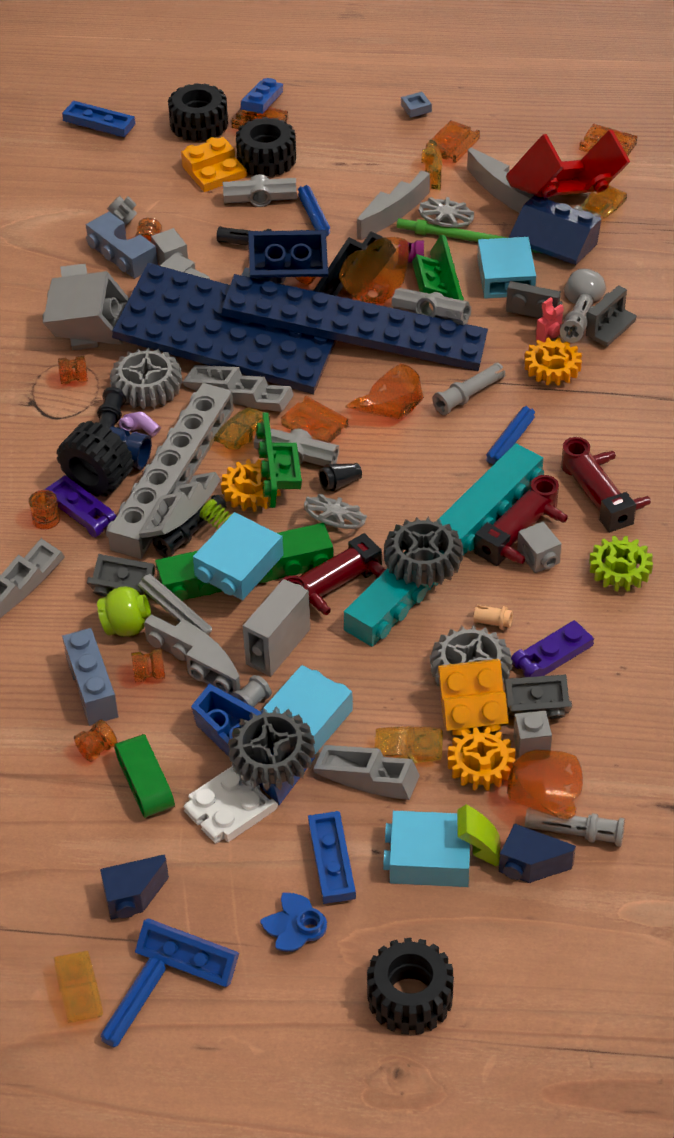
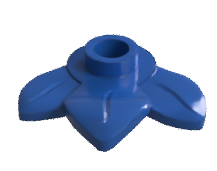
(291, 923)

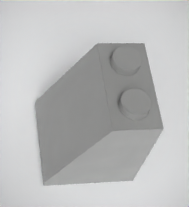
(84, 307)

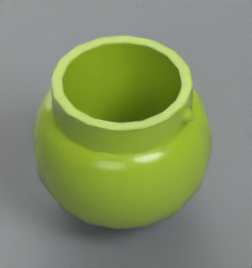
(123, 611)

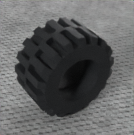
(198, 112)
(266, 146)
(95, 458)
(403, 1009)

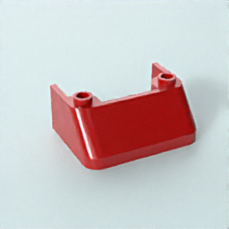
(545, 174)

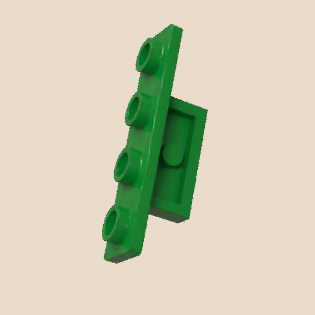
(437, 272)
(280, 462)

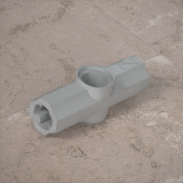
(259, 190)
(444, 307)
(308, 448)

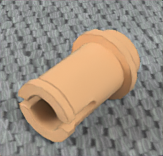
(493, 616)

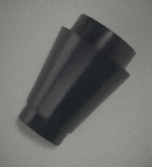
(338, 475)

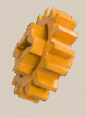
(553, 361)
(245, 486)
(481, 758)

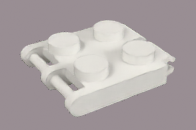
(228, 806)

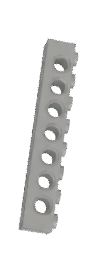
(172, 466)

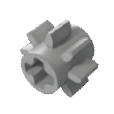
(123, 209)

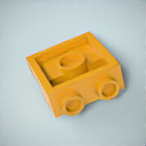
(212, 163)
(472, 696)

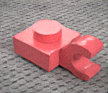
(551, 322)

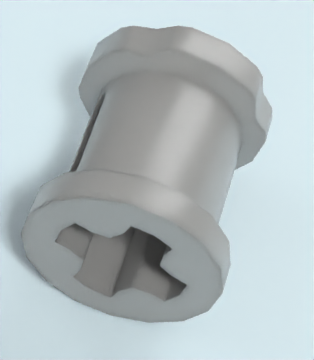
(254, 691)

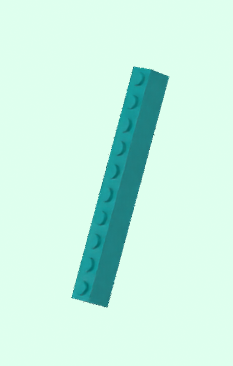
(485, 501)

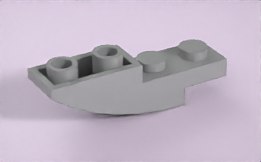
(203, 655)

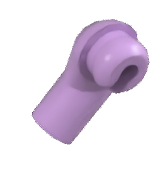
(138, 421)

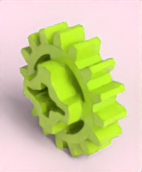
(621, 563)

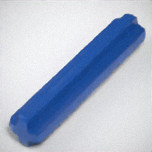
(313, 209)
(511, 434)
(133, 1002)

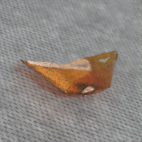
(376, 270)
(397, 400)
(542, 782)

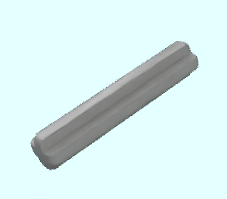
(172, 603)

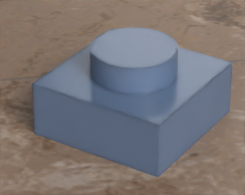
(416, 104)

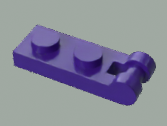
(81, 506)
(553, 650)

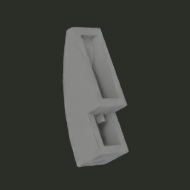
(368, 770)

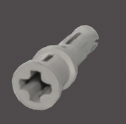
(577, 318)
(460, 392)
(591, 828)

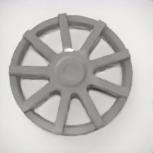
(446, 213)
(334, 512)

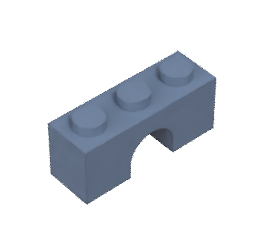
(108, 237)
(91, 676)

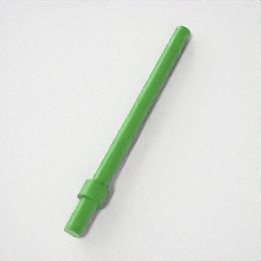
(422, 227)

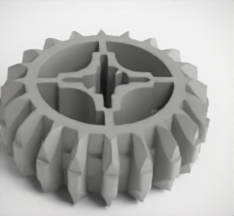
(147, 378)
(470, 646)

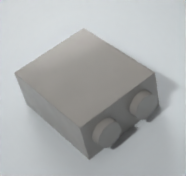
(276, 627)

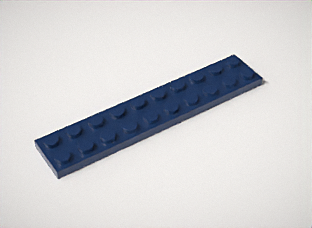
(355, 322)

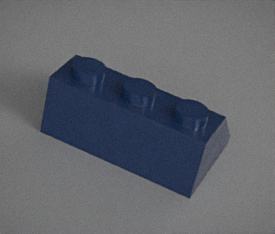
(557, 229)
(287, 253)

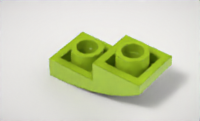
(480, 833)

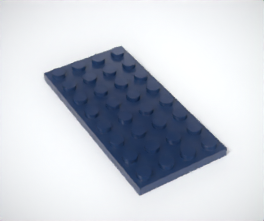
(185, 319)

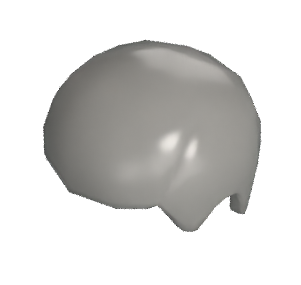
(585, 282)

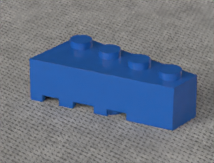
(218, 714)

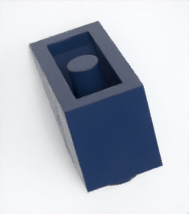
(534, 855)
(133, 885)

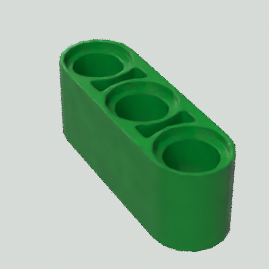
(144, 775)

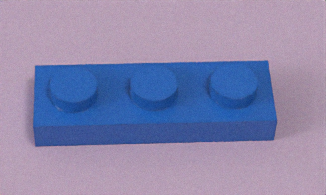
(262, 96)
(98, 118)
(331, 857)
(187, 952)

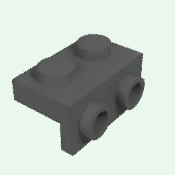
(528, 299)
(609, 318)
(118, 572)
(538, 694)

